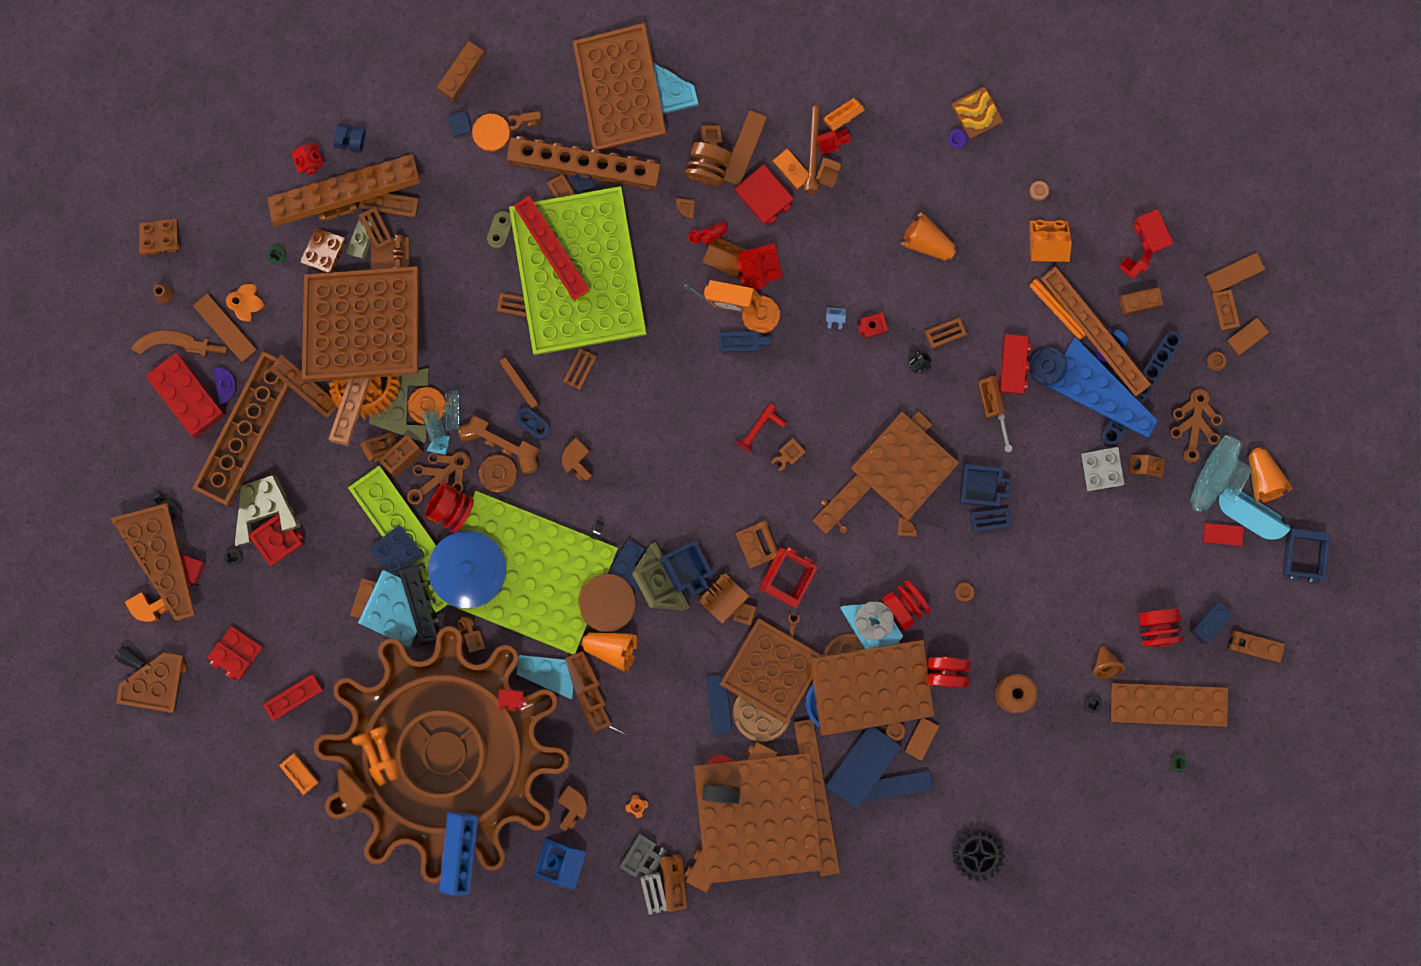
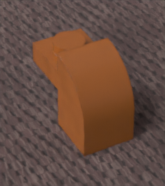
(573, 456)
(576, 803)

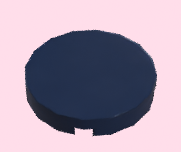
(1047, 366)

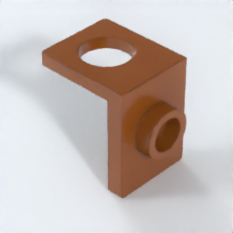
(1150, 465)

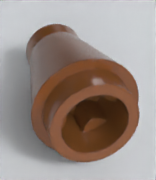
(166, 296)

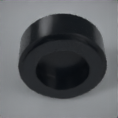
(597, 530)

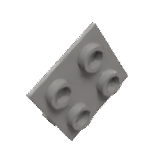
(1103, 469)

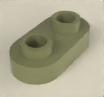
(499, 229)

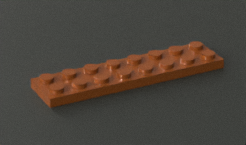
(343, 190)

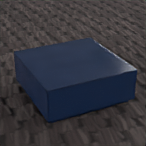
(583, 184)

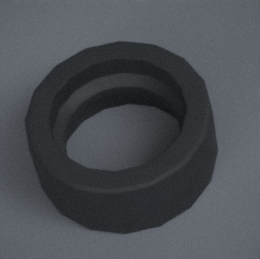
(721, 793)

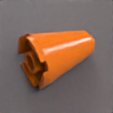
(928, 239)
(1266, 476)
(611, 648)

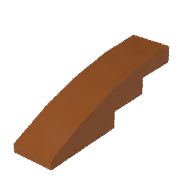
(587, 692)

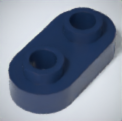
(533, 423)

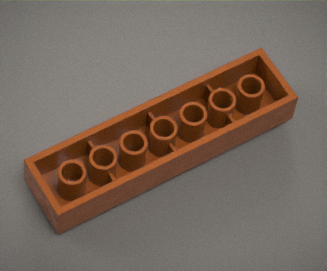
(243, 433)

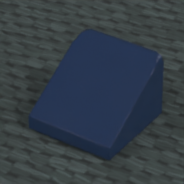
(459, 124)

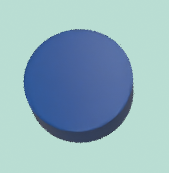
(1120, 336)

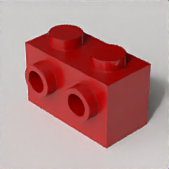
(1152, 232)

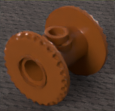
(1027, 692)

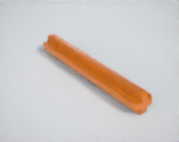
(1057, 308)

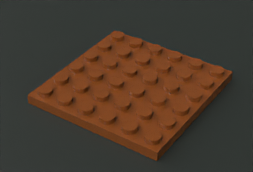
(360, 324)
(769, 828)

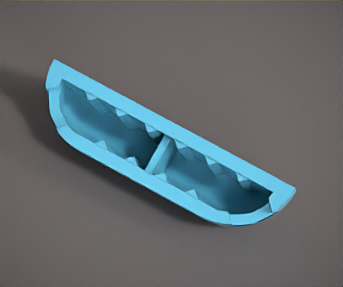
(1254, 516)

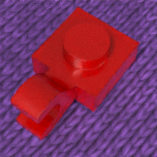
(830, 141)

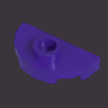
(225, 385)

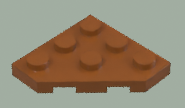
(154, 684)

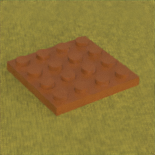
(904, 466)
(771, 671)

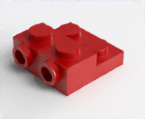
(759, 266)
(274, 542)
(234, 653)

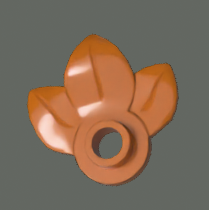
(247, 302)

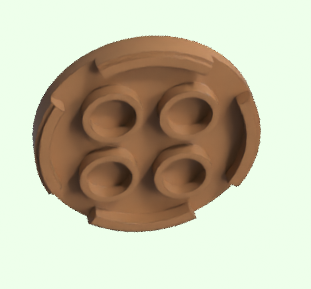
(755, 722)

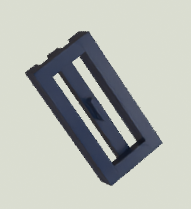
(989, 512)

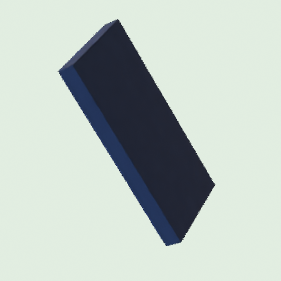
(863, 767)

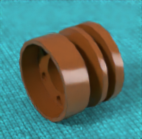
(706, 167)

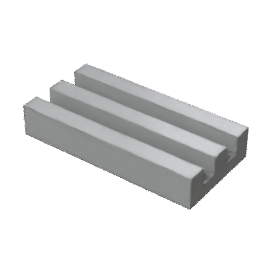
(657, 908)

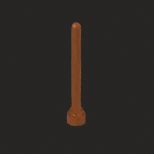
(811, 185)

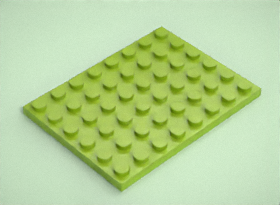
(598, 243)
(543, 572)

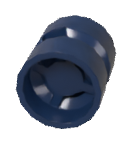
(354, 142)

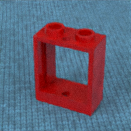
(802, 584)

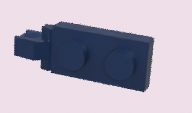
(742, 341)

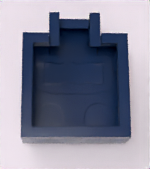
(980, 486)
(687, 569)

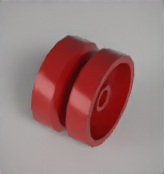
(948, 672)

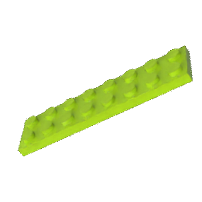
(388, 510)

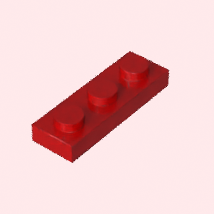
(293, 697)

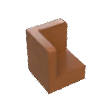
(828, 172)

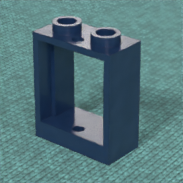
(1323, 538)

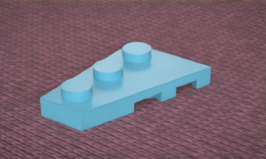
(547, 673)

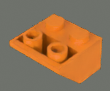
(1050, 241)

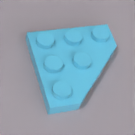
(674, 92)
(389, 610)

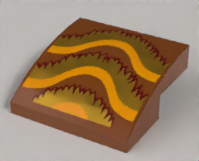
(976, 112)

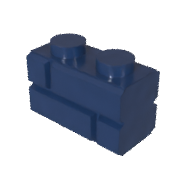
(1211, 623)

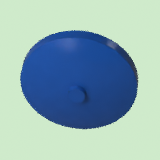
(467, 569)

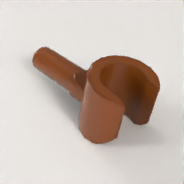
(793, 625)

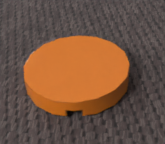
(491, 132)
(763, 322)
(421, 399)

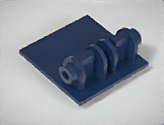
(396, 551)

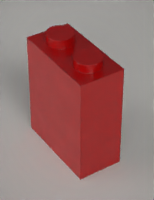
(764, 196)

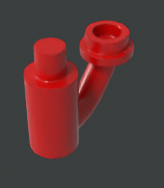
(708, 234)

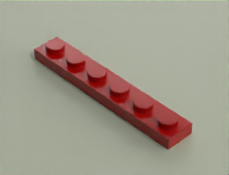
(551, 248)

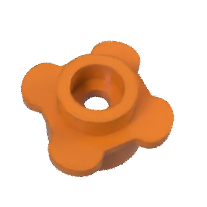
(637, 811)

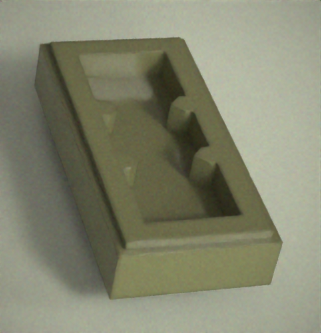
(359, 242)

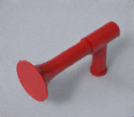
(766, 415)

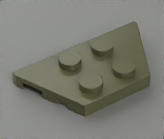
(655, 582)

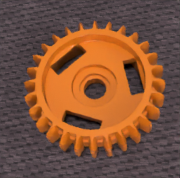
(375, 399)

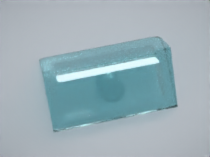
(435, 430)

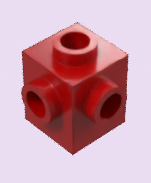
(307, 159)

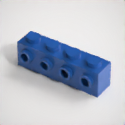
(458, 853)

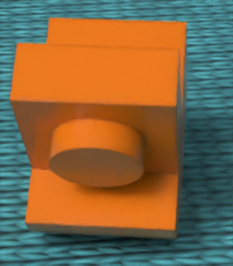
(143, 610)

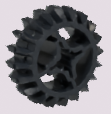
(978, 864)

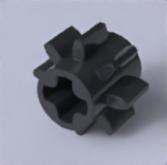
(919, 361)

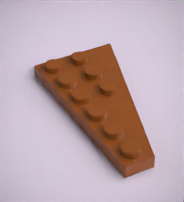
(156, 549)

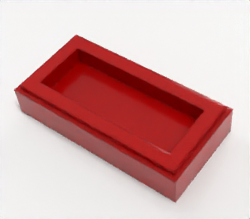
(1223, 534)

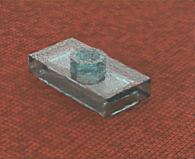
(451, 410)

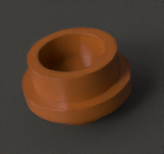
(1216, 361)

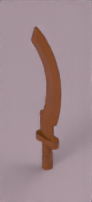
(178, 339)

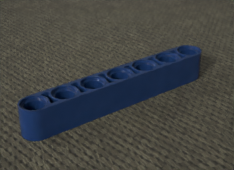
(1158, 367)

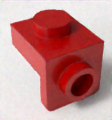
(1132, 269)

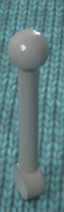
(1008, 448)

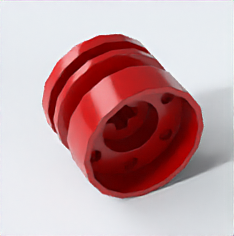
(448, 507)
(906, 605)
(1160, 627)

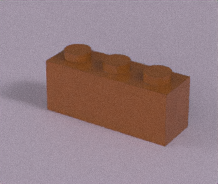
(461, 72)

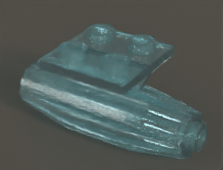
(1220, 475)

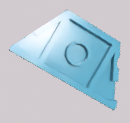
(892, 638)

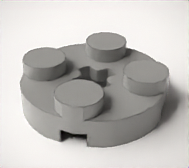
(863, 623)

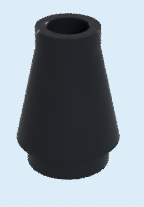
(129, 657)

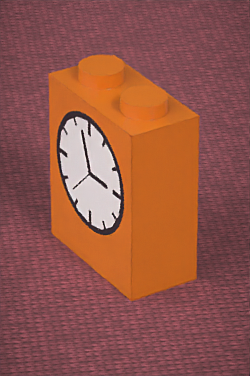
(732, 297)

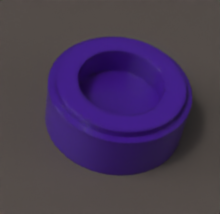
(958, 138)

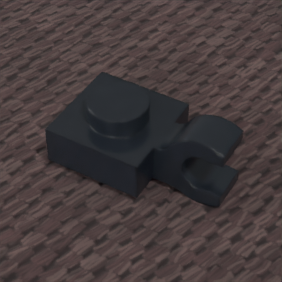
(159, 499)

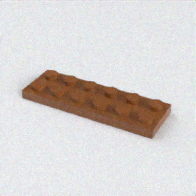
(1169, 704)

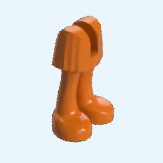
(377, 766)

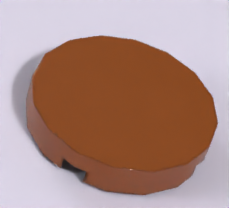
(498, 473)

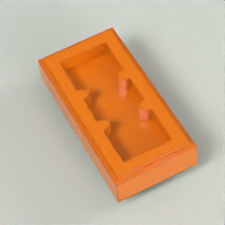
(843, 114)
(791, 169)
(299, 774)

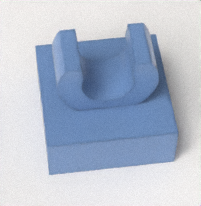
(835, 315)

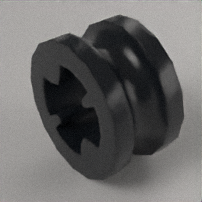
(233, 551)
(1088, 701)

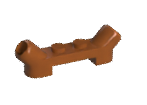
(525, 453)

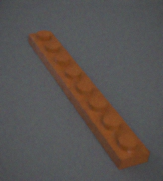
(1096, 331)
(852, 492)
(808, 744)

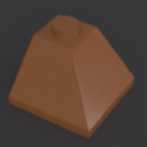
(352, 790)

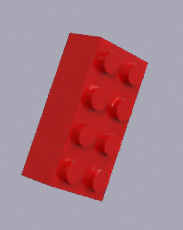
(185, 395)

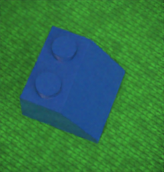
(560, 864)

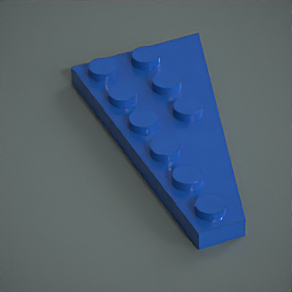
(1101, 392)

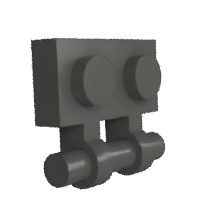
(638, 855)

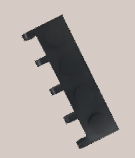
(419, 602)

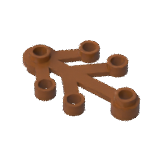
(1196, 422)
(441, 475)

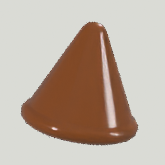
(1107, 665)

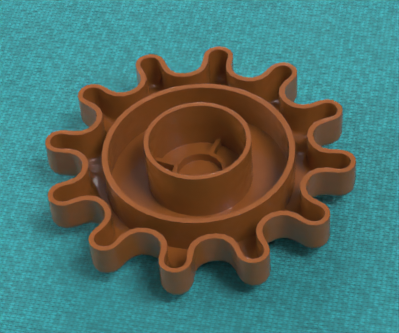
(448, 751)

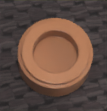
(1039, 190)

